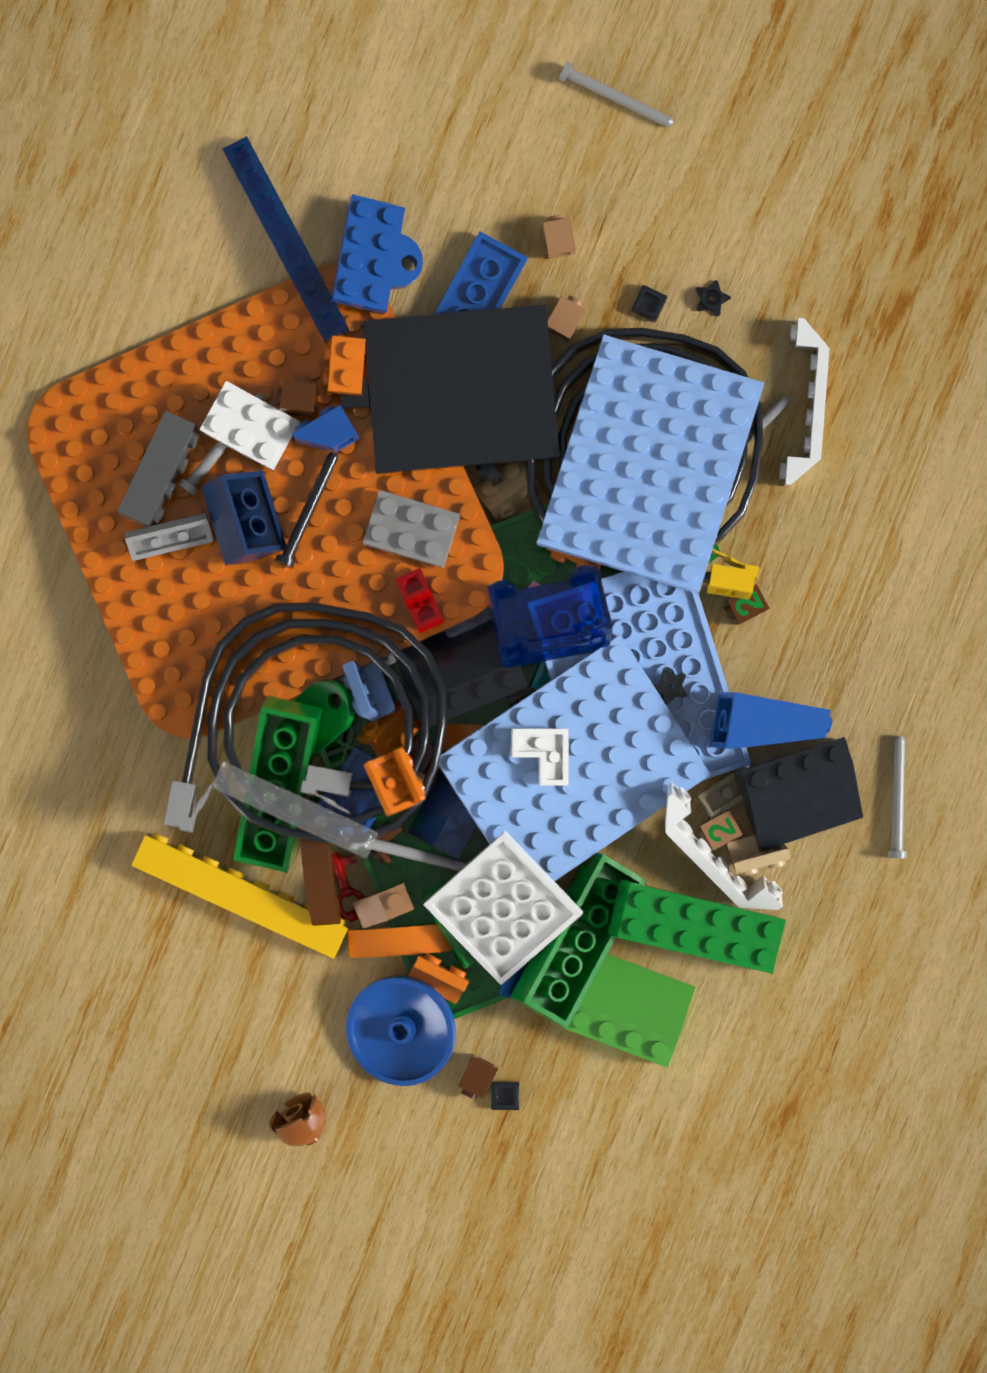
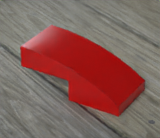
(419, 600)

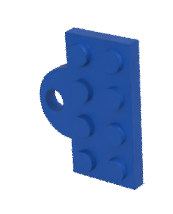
(373, 254)

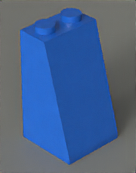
(757, 721)

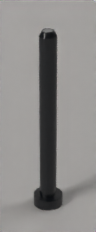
(307, 512)

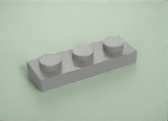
(169, 536)

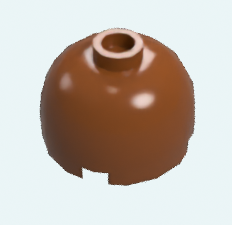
(300, 1122)

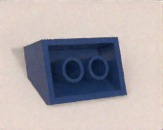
(243, 517)
(443, 819)

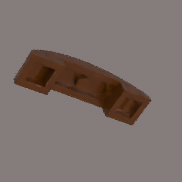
(319, 883)

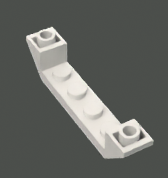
(808, 339)
(759, 895)

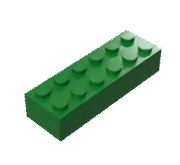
(282, 757)
(696, 926)
(567, 966)

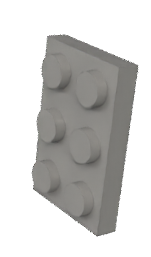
(411, 529)

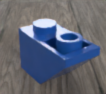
(328, 432)

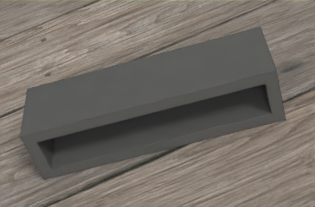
(159, 470)

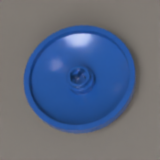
(401, 1030)

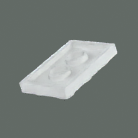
(249, 426)

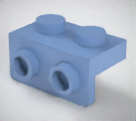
(369, 690)

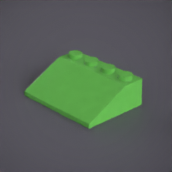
(634, 1010)

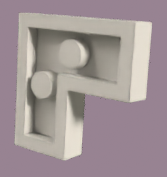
(549, 746)

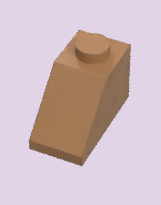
(383, 905)

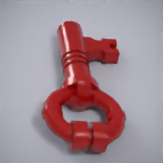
(346, 891)

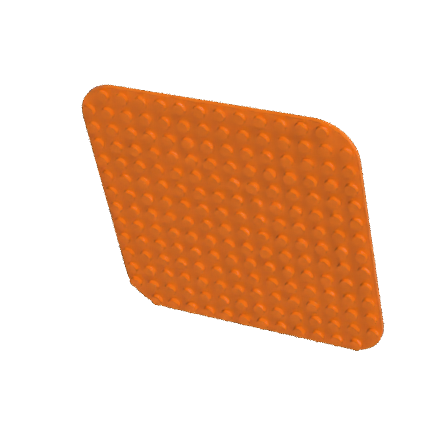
(179, 604)

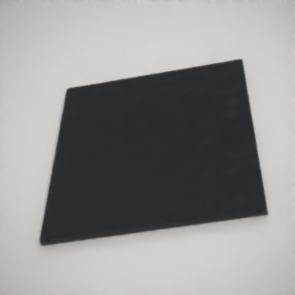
(461, 389)

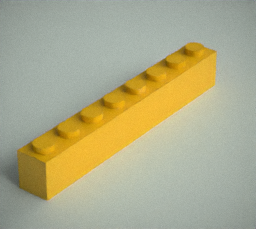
(237, 894)

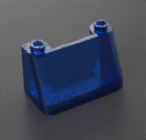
(550, 618)

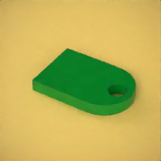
(333, 718)

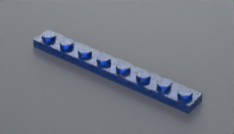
(285, 239)

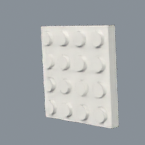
(503, 907)

